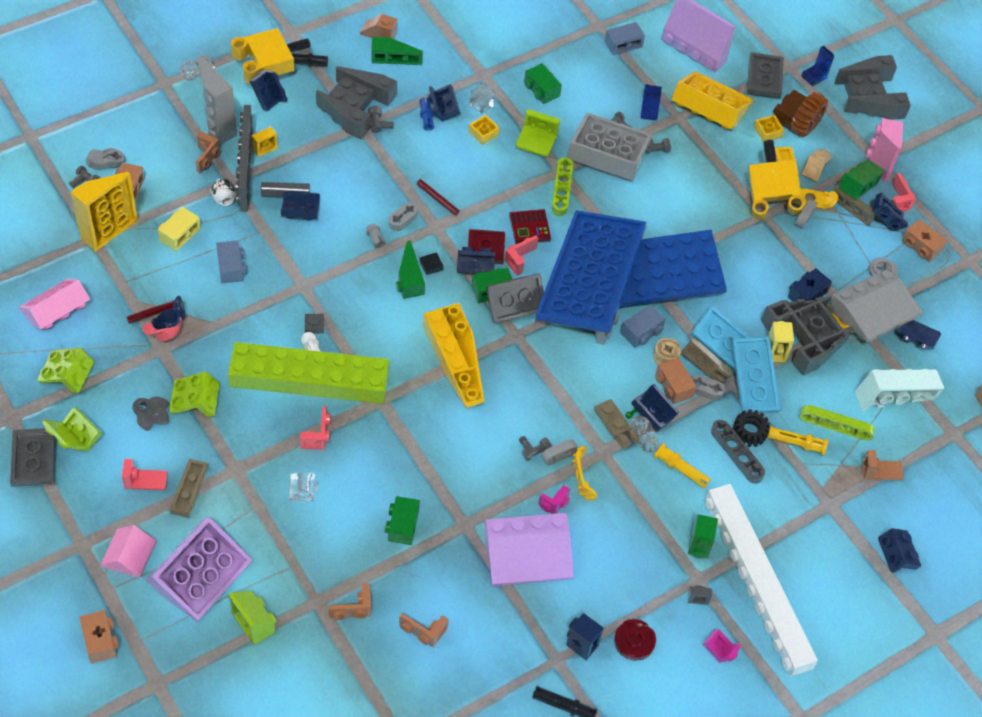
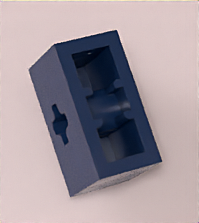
(811, 286)
(584, 636)

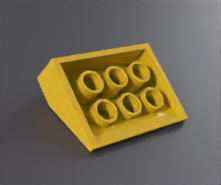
(711, 99)
(104, 208)

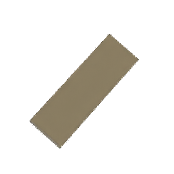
(189, 488)

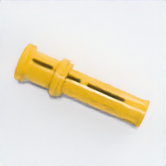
(808, 442)
(674, 460)

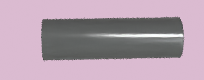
(276, 189)

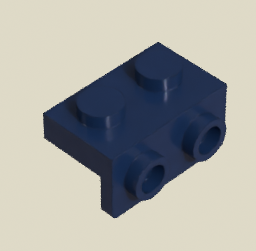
(268, 89)
(444, 102)
(300, 205)
(889, 212)
(475, 261)
(920, 333)
(655, 407)
(899, 550)

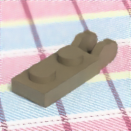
(855, 207)
(707, 361)
(615, 423)

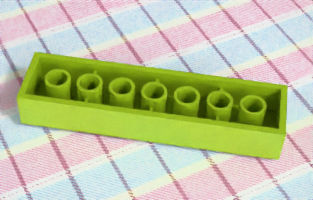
(308, 372)

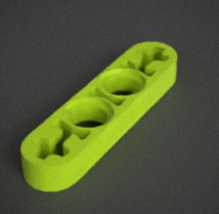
(562, 186)
(837, 422)

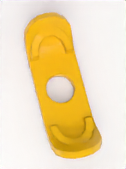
(824, 199)
(584, 489)

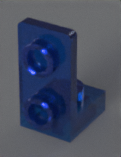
(821, 68)
(650, 102)

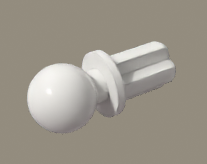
(310, 341)

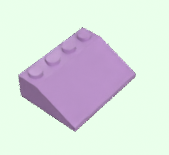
(699, 34)
(529, 549)
(199, 569)

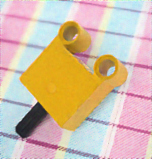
(267, 52)
(774, 182)

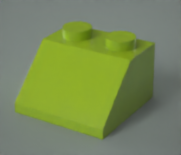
(251, 615)

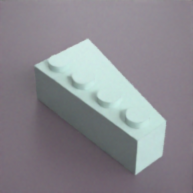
(898, 387)

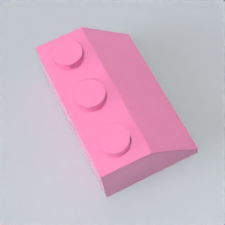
(886, 146)
(55, 303)

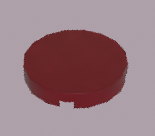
(635, 640)

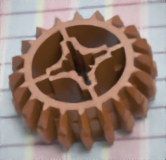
(809, 114)

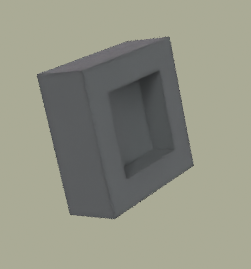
(314, 323)
(699, 595)

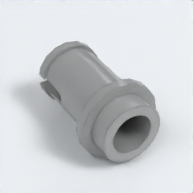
(374, 233)

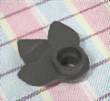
(152, 413)

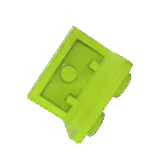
(538, 133)
(67, 366)
(194, 392)
(74, 431)

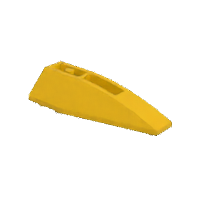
(456, 351)

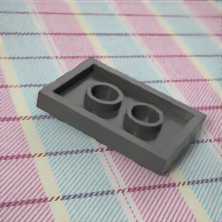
(765, 75)
(515, 297)
(32, 457)

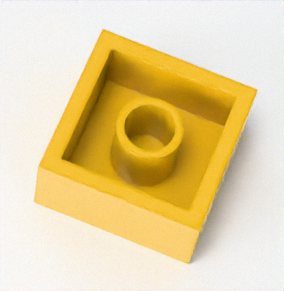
(769, 128)
(484, 129)
(264, 141)

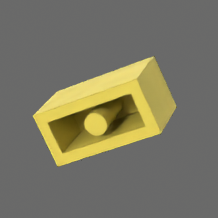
(179, 228)
(781, 340)

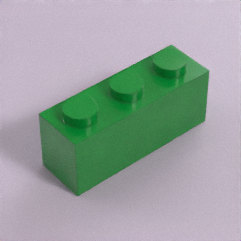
(861, 179)

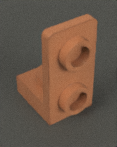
(211, 149)
(881, 470)
(358, 610)
(425, 636)

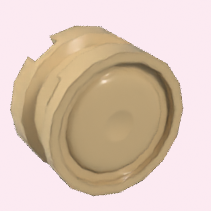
(666, 350)

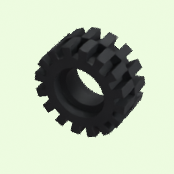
(756, 420)

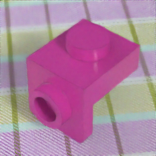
(553, 505)
(721, 647)

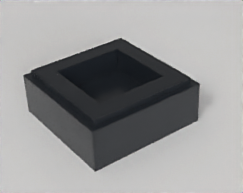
(431, 263)

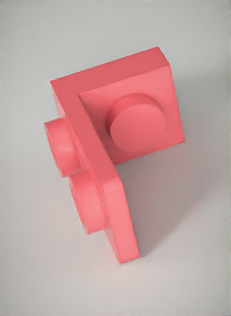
(906, 197)
(515, 252)
(316, 440)
(142, 479)

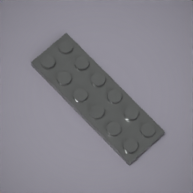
(244, 158)

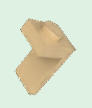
(816, 164)

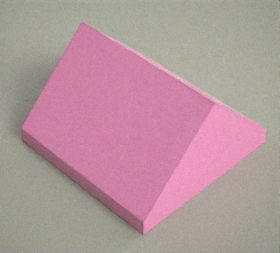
(129, 551)

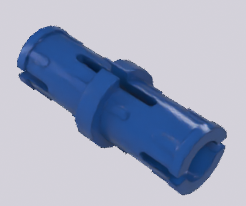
(426, 113)

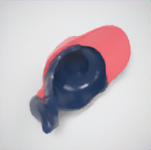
(167, 323)

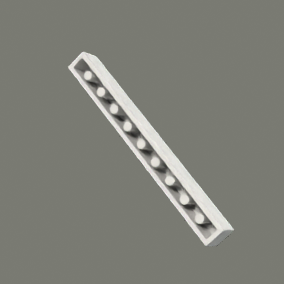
(761, 581)

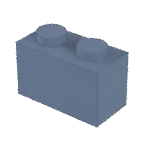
(624, 38)
(230, 262)
(642, 326)

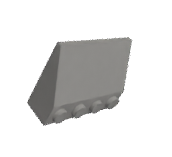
(217, 103)
(609, 146)
(875, 305)

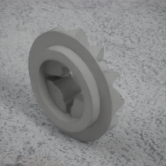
(878, 263)

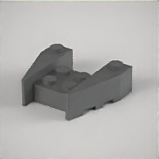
(866, 88)
(353, 95)
(814, 327)

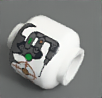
(223, 192)

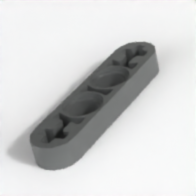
(734, 453)

